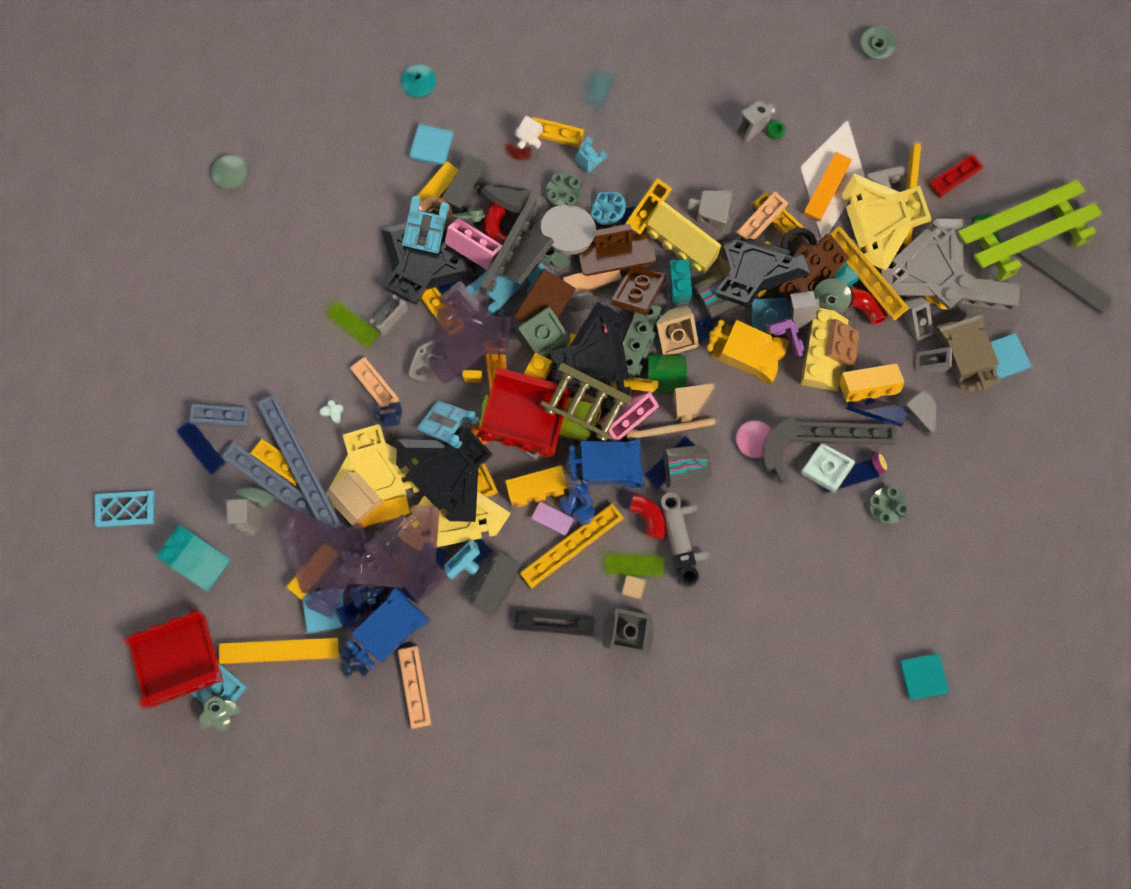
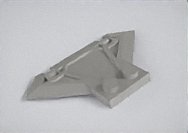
(933, 265)

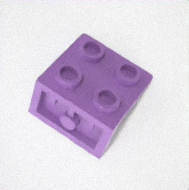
(790, 328)

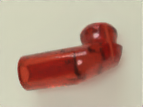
(523, 154)

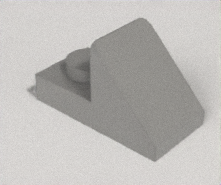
(887, 176)

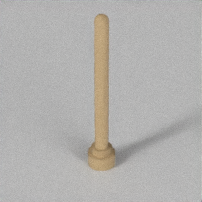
(635, 435)

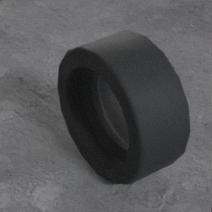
(797, 231)

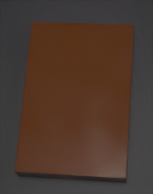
(638, 289)
(545, 292)

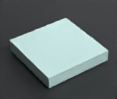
(828, 467)

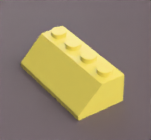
(683, 238)
(819, 369)

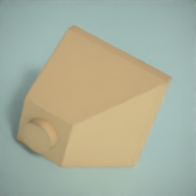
(677, 331)
(690, 400)

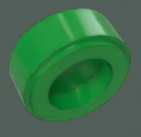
(775, 130)

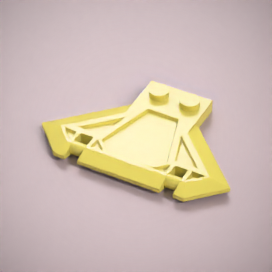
(883, 217)
(375, 463)
(459, 532)

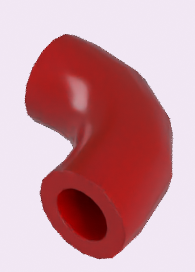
(492, 221)
(869, 305)
(651, 514)

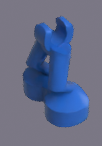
(571, 503)

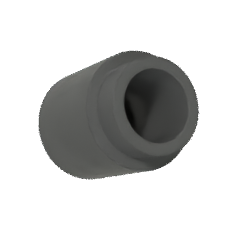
(581, 301)

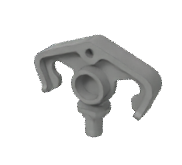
(421, 359)

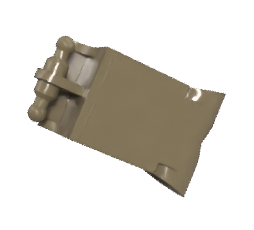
(972, 352)

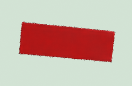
(955, 175)

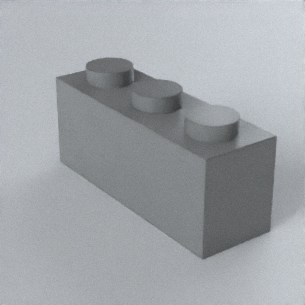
(993, 295)
(244, 517)

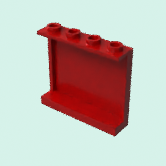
(516, 413)
(174, 659)

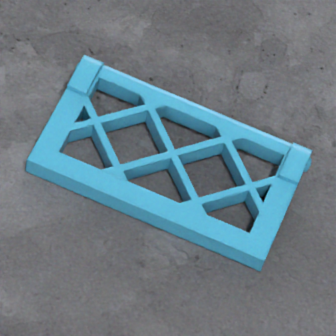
(133, 521)

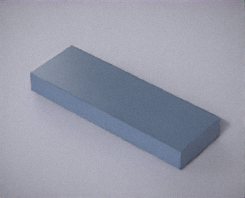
(219, 415)

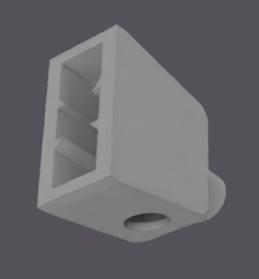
(753, 120)
(712, 208)

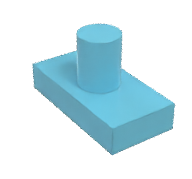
(463, 560)

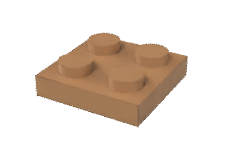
(842, 343)

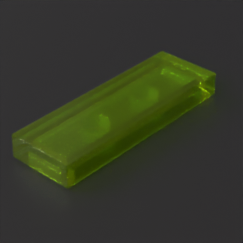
(352, 324)
(634, 565)

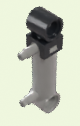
(683, 556)

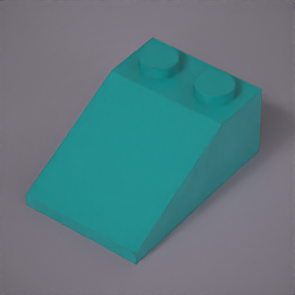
(193, 558)

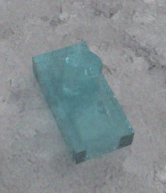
(600, 88)

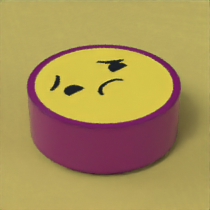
(879, 463)

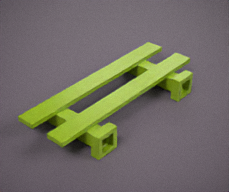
(1054, 198)

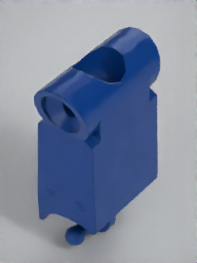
(607, 463)
(387, 628)

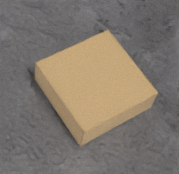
(633, 587)

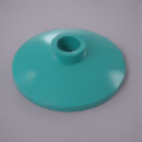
(418, 87)

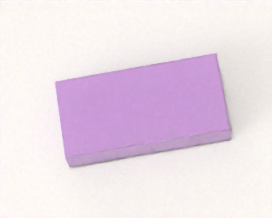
(552, 519)

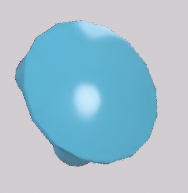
(608, 208)

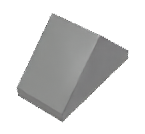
(934, 360)

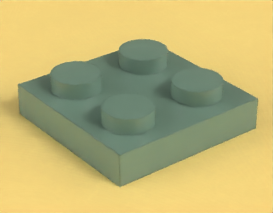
(544, 332)

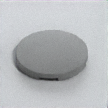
(569, 228)

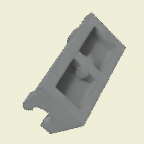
(388, 315)

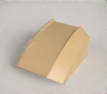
(353, 497)

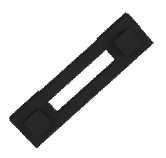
(525, 622)

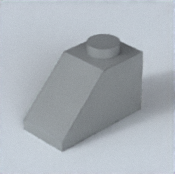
(803, 308)
(918, 317)
(923, 412)

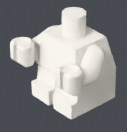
(528, 133)

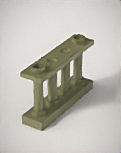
(586, 382)

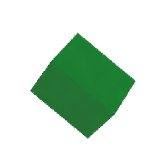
(669, 371)

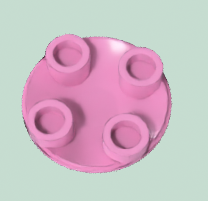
(751, 438)

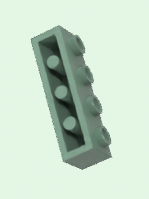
(638, 338)

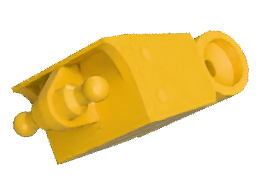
(748, 349)

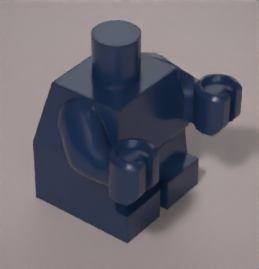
(388, 415)
(366, 596)
(351, 664)

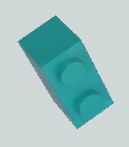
(680, 281)

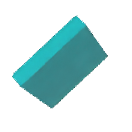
(924, 677)

